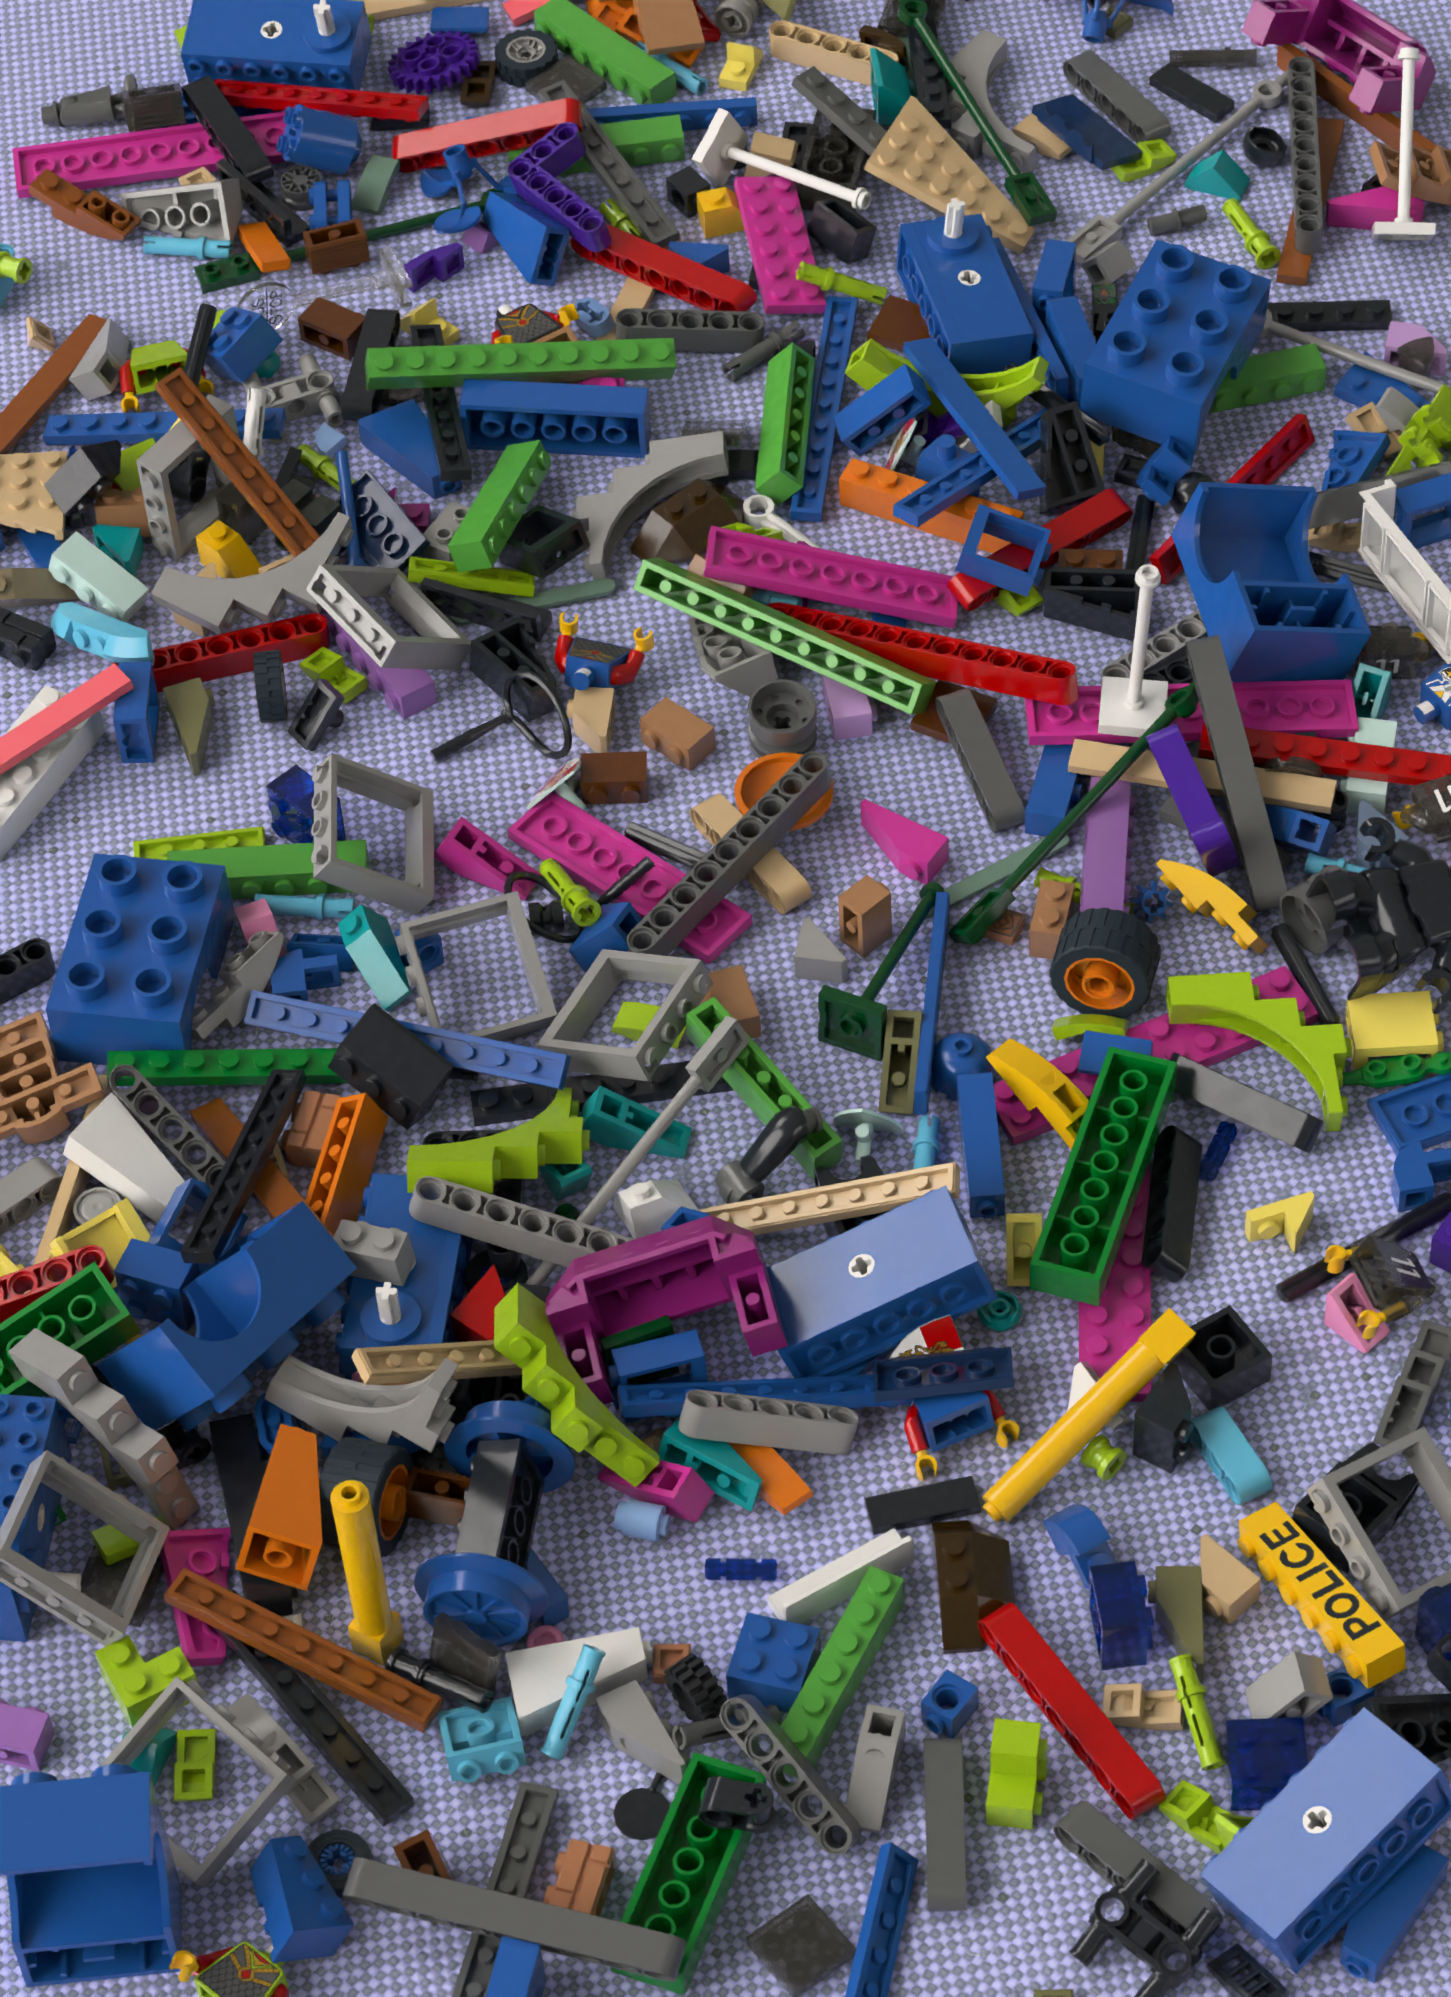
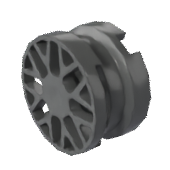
(296, 186)

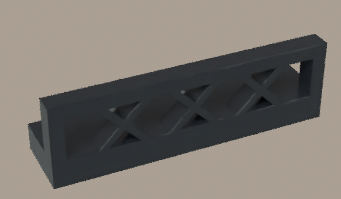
(266, 207)
(485, 607)

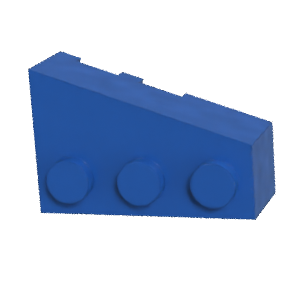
(298, 1902)

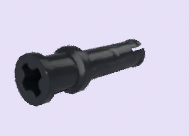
(427, 1675)

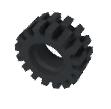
(695, 1688)

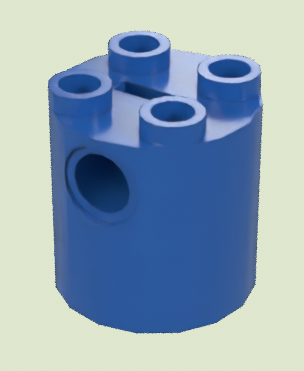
(319, 139)

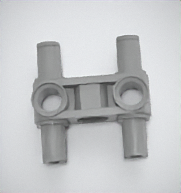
(302, 394)

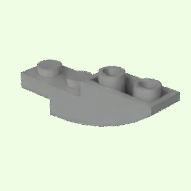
(242, 974)
(310, 1792)

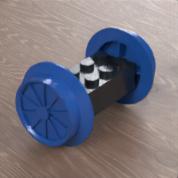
(510, 1465)

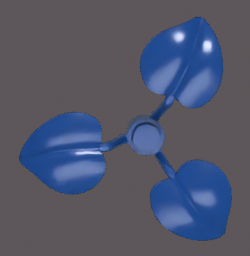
(1097, 22)
(441, 181)

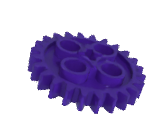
(434, 62)

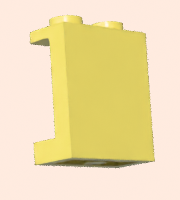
(1392, 1026)
(109, 1230)

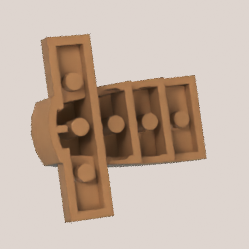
(668, 25)
(1428, 173)
(32, 1087)

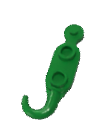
(1398, 1070)

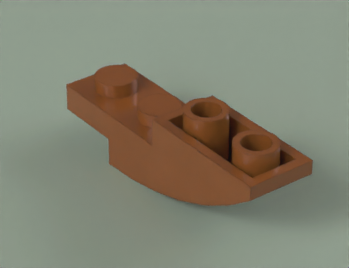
(83, 211)

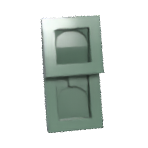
(374, 184)

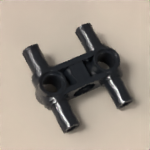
(1145, 1934)

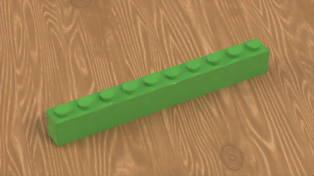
(519, 362)
(785, 635)

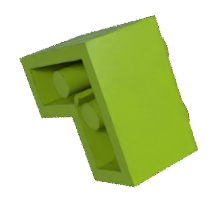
(137, 1682)
(1016, 1766)

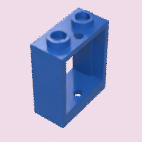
(1054, 275)
(1421, 499)
(1011, 530)
(137, 714)
(194, 1194)
(656, 1356)

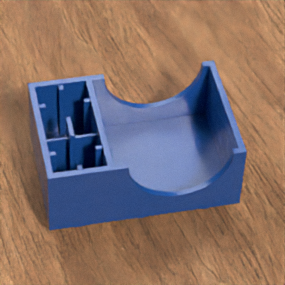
(1173, 344)
(1258, 587)
(138, 956)
(245, 1320)
(89, 1877)

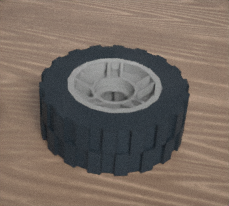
(524, 56)
(270, 686)

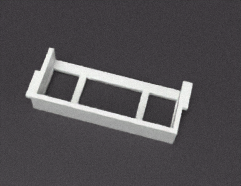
(1412, 592)

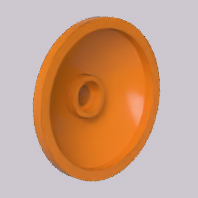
(763, 774)

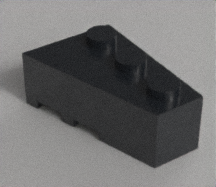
(1066, 459)
(1093, 599)
(508, 650)

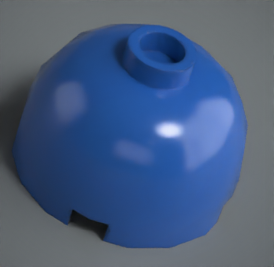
(959, 1055)

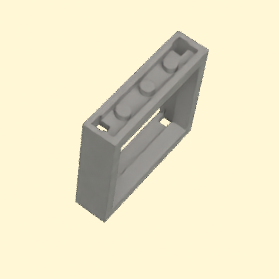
(168, 535)
(339, 593)
(419, 833)
(506, 904)
(594, 991)
(1351, 1538)
(53, 1593)
(153, 1722)

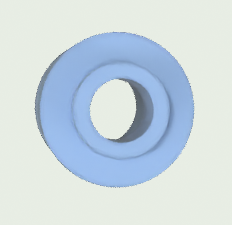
(642, 1520)

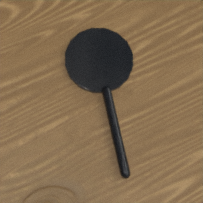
(641, 1811)

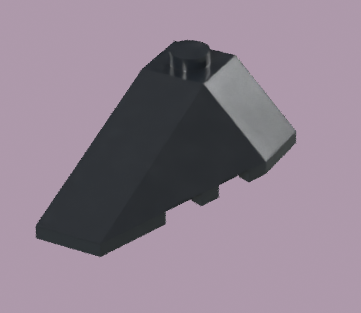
(1416, 1718)

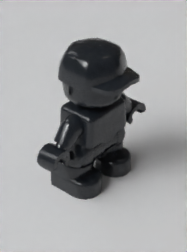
(1393, 914)

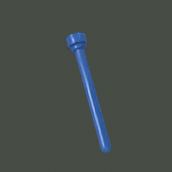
(348, 508)

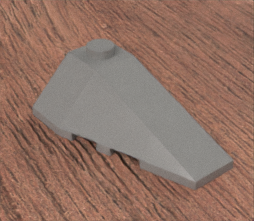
(190, 209)
(731, 659)

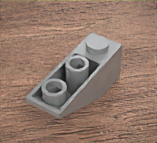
(100, 366)
(637, 1731)
(875, 1765)

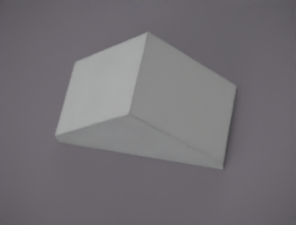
(818, 957)

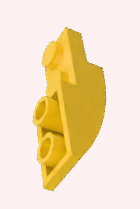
(1213, 898)
(1041, 1086)

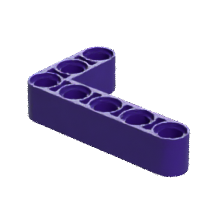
(534, 181)
(1193, 800)

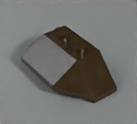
(683, 522)
(971, 1581)

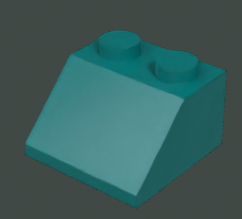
(888, 86)

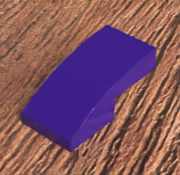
(436, 263)
(931, 427)

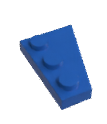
(1364, 386)
(1354, 457)

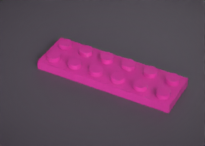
(778, 244)

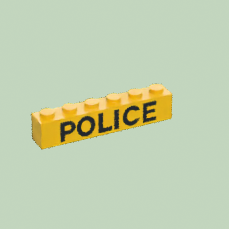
(1321, 1595)

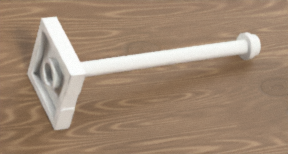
(725, 145)
(1403, 227)
(1133, 703)

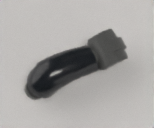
(769, 1150)

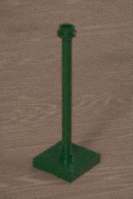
(858, 1021)
(647, 1331)

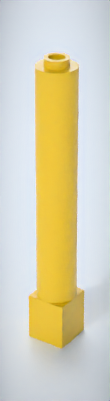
(1088, 1416)
(375, 1626)

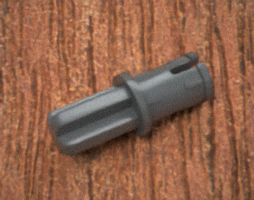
(1177, 220)

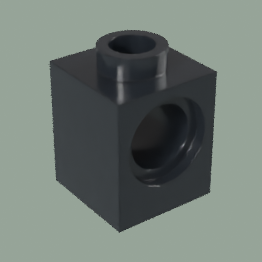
(683, 188)

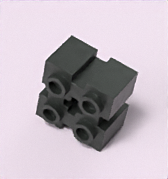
(317, 510)

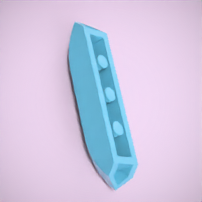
(101, 634)

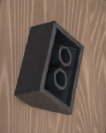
(391, 1066)

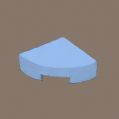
(329, 440)

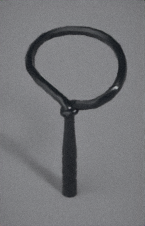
(508, 717)
(611, 894)

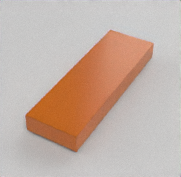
(263, 247)

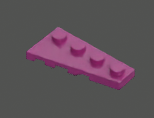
(206, 1555)

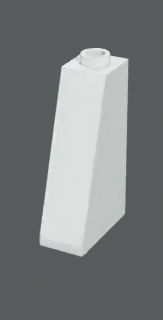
(124, 1158)
(540, 1673)

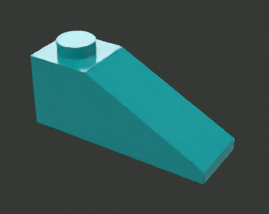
(376, 955)
(622, 1123)
(715, 1463)

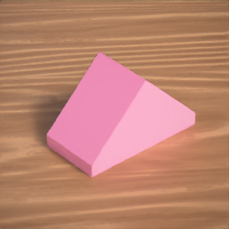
(255, 918)
(1343, 1309)

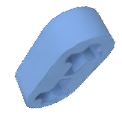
(594, 317)

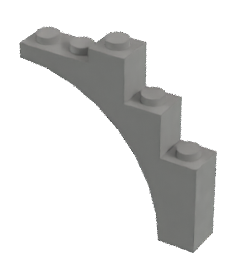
(978, 67)
(635, 489)
(262, 595)
(377, 1411)
(111, 1420)

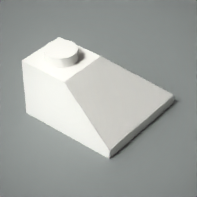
(650, 1204)

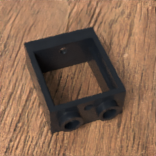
(541, 559)

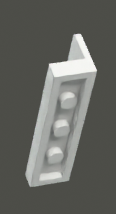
(840, 1578)

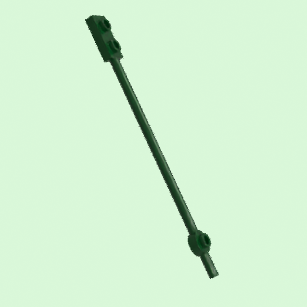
(1022, 188)
(243, 269)
(995, 901)

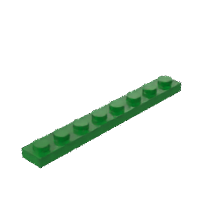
(223, 1066)

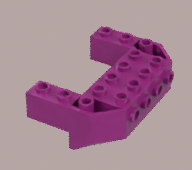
(1350, 43)
(660, 1276)

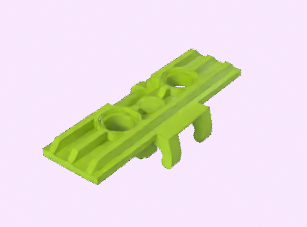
(1425, 434)

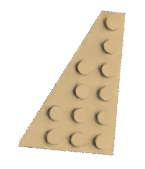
(933, 168)
(23, 495)

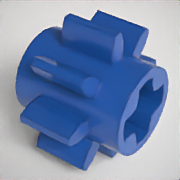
(1156, 909)

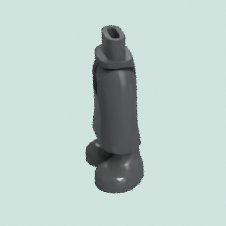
(89, 107)

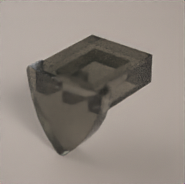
(1417, 356)

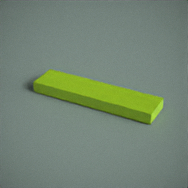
(489, 579)
(158, 847)

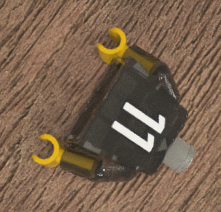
(1395, 650)
(1430, 809)
(1389, 1277)

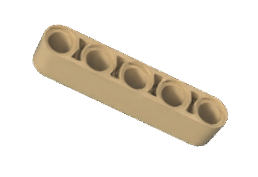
(823, 51)
(773, 875)

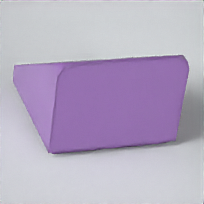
(480, 238)

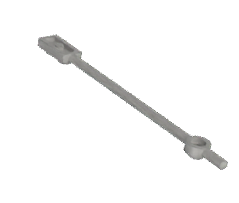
(1104, 231)
(1350, 355)
(705, 1071)

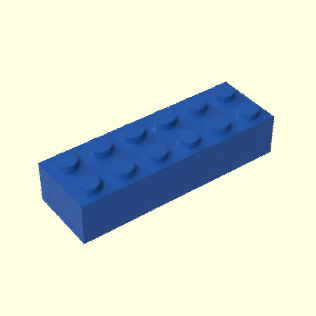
(562, 416)

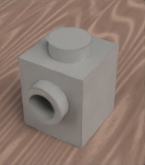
(1108, 263)

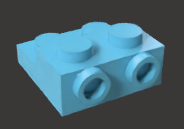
(482, 1741)

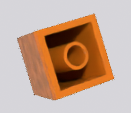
(286, 1518)

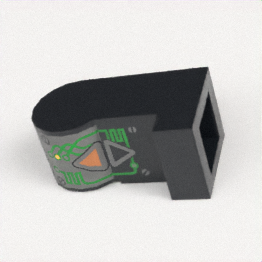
(1103, 297)

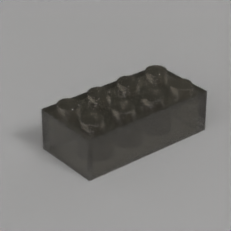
(833, 158)

